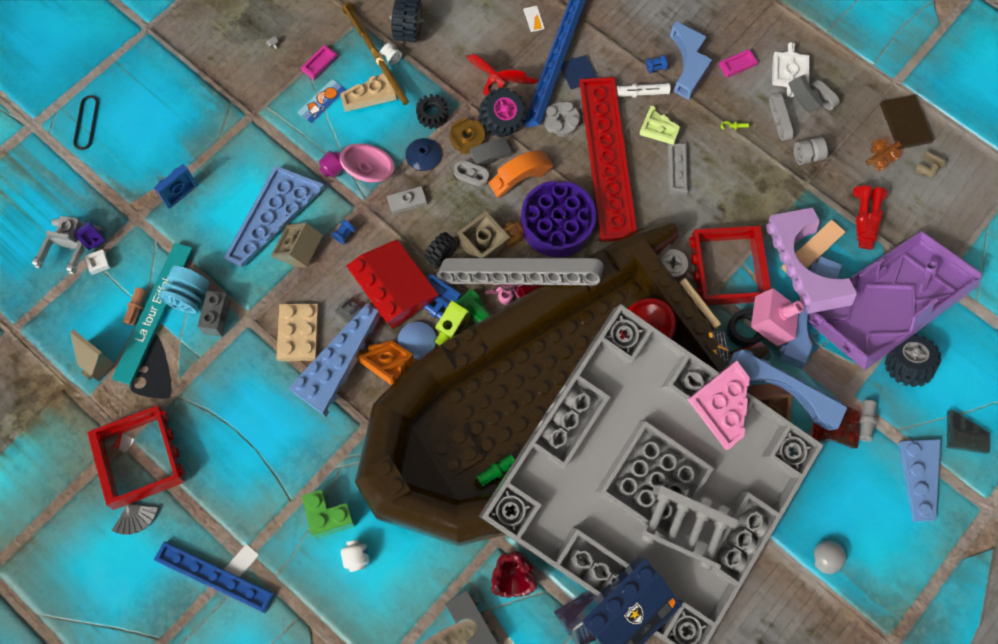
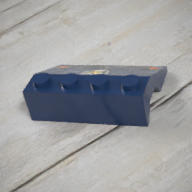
(630, 606)

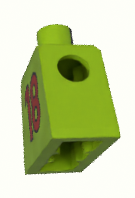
(453, 316)

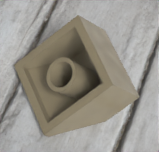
(482, 237)
(297, 245)

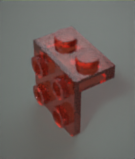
(846, 434)

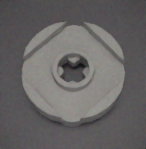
(558, 127)

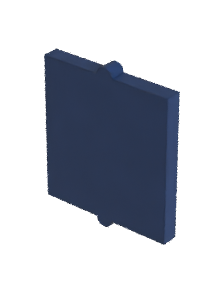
(577, 69)

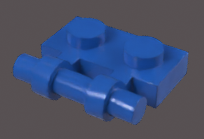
(445, 296)

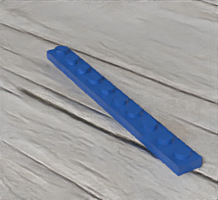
(554, 62)

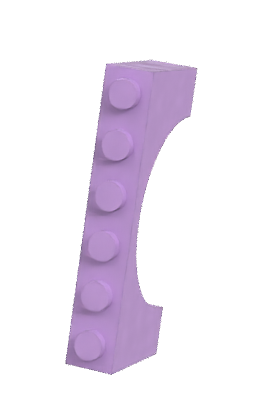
(815, 291)

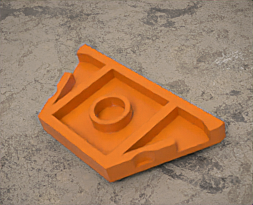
(386, 360)

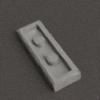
(677, 169)

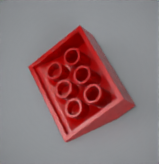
(392, 282)

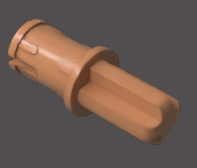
(134, 306)

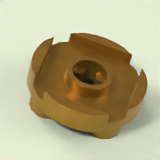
(467, 126)

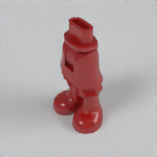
(869, 223)

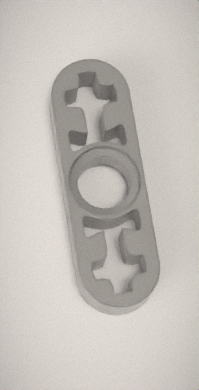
(781, 117)

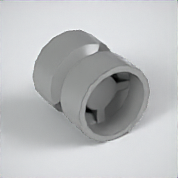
(810, 150)

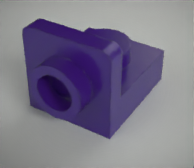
(89, 236)

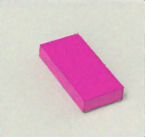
(319, 62)
(738, 63)

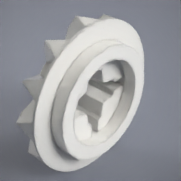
(679, 258)

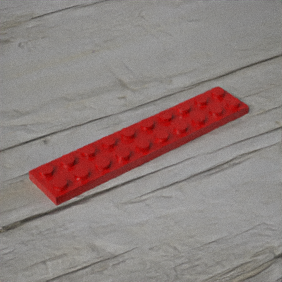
(607, 158)

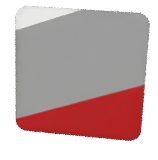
(123, 443)

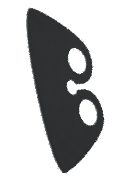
(158, 375)

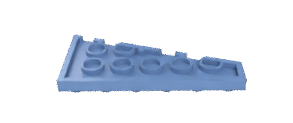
(276, 205)
(334, 364)

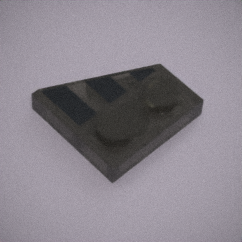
(966, 435)

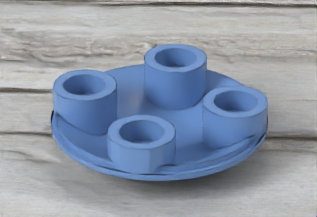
(417, 338)

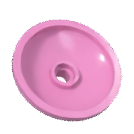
(366, 163)

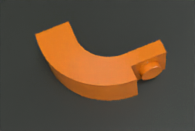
(521, 167)

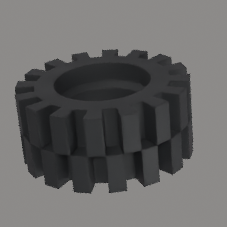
(432, 102)
(440, 249)

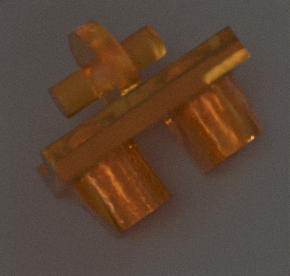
(881, 151)

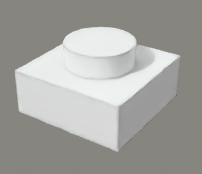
(97, 262)

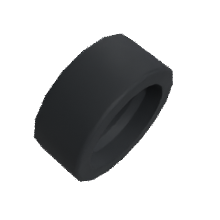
(733, 334)

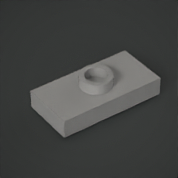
(406, 200)

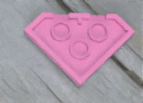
(724, 404)

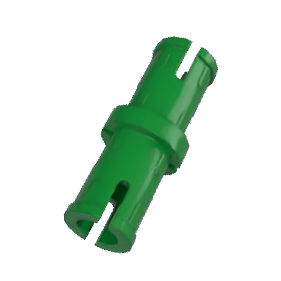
(496, 470)

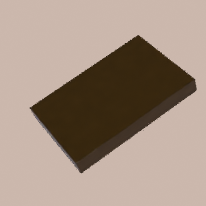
(906, 122)

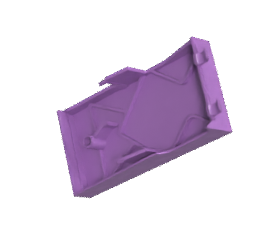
(897, 299)

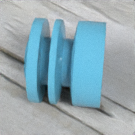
(183, 289)

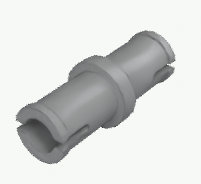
(868, 420)

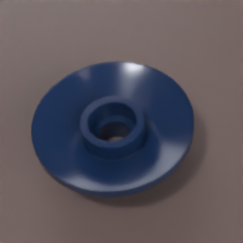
(423, 161)

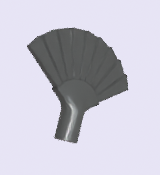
(134, 519)

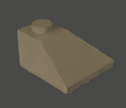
(89, 358)

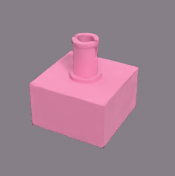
(776, 316)

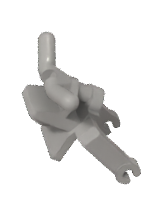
(63, 237)

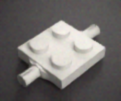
(788, 67)

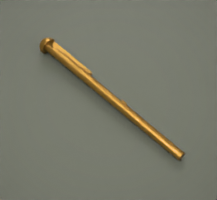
(348, 8)

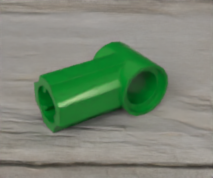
(474, 305)

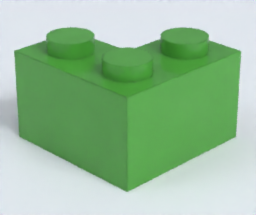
(323, 519)

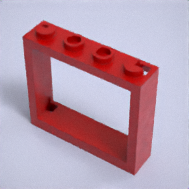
(733, 233)
(103, 466)

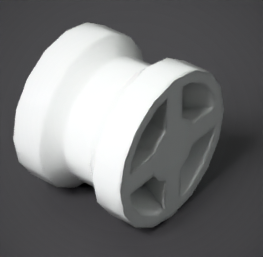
(390, 54)

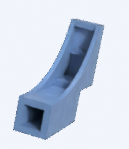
(694, 64)

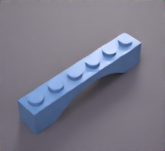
(797, 350)
(821, 409)

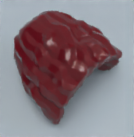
(513, 576)

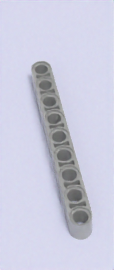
(521, 271)

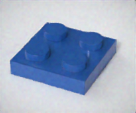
(175, 186)

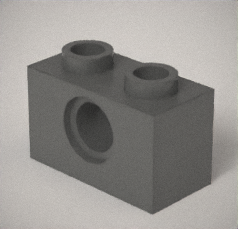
(214, 313)

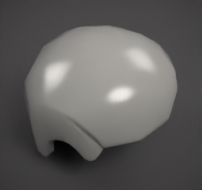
(829, 556)

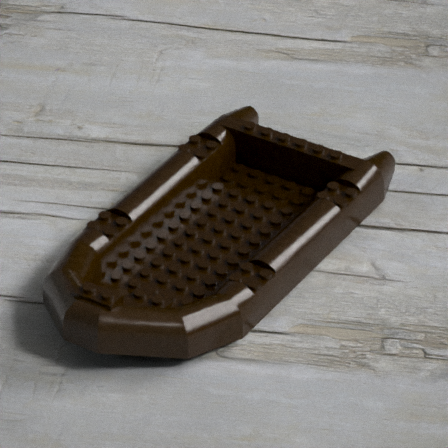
(494, 384)

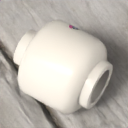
(355, 556)

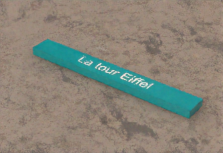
(149, 319)

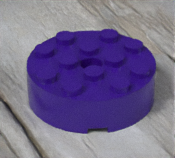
(563, 235)

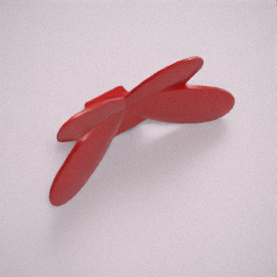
(514, 76)

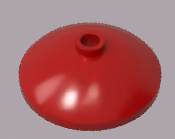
(656, 314)

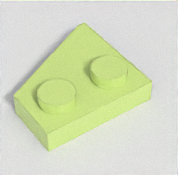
(659, 127)

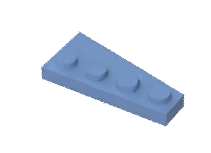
(921, 472)

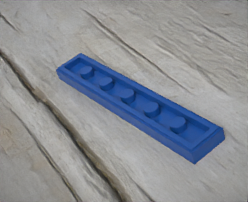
(214, 577)

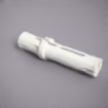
(644, 90)

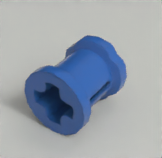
(656, 64)
(343, 232)

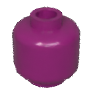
(331, 164)

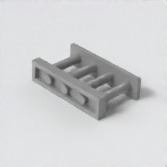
(702, 512)

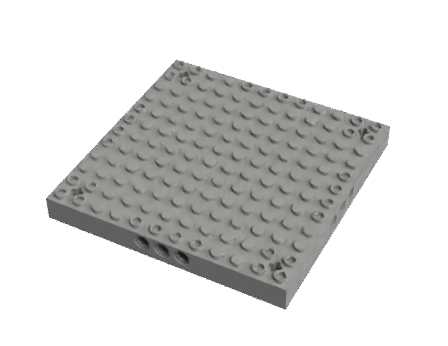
(619, 433)

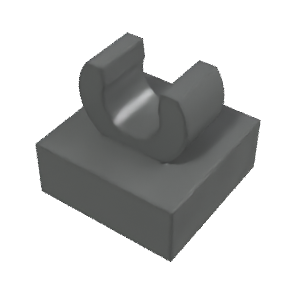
(347, 310)

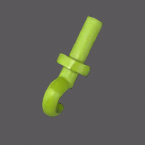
(735, 125)

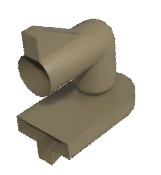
(934, 160)

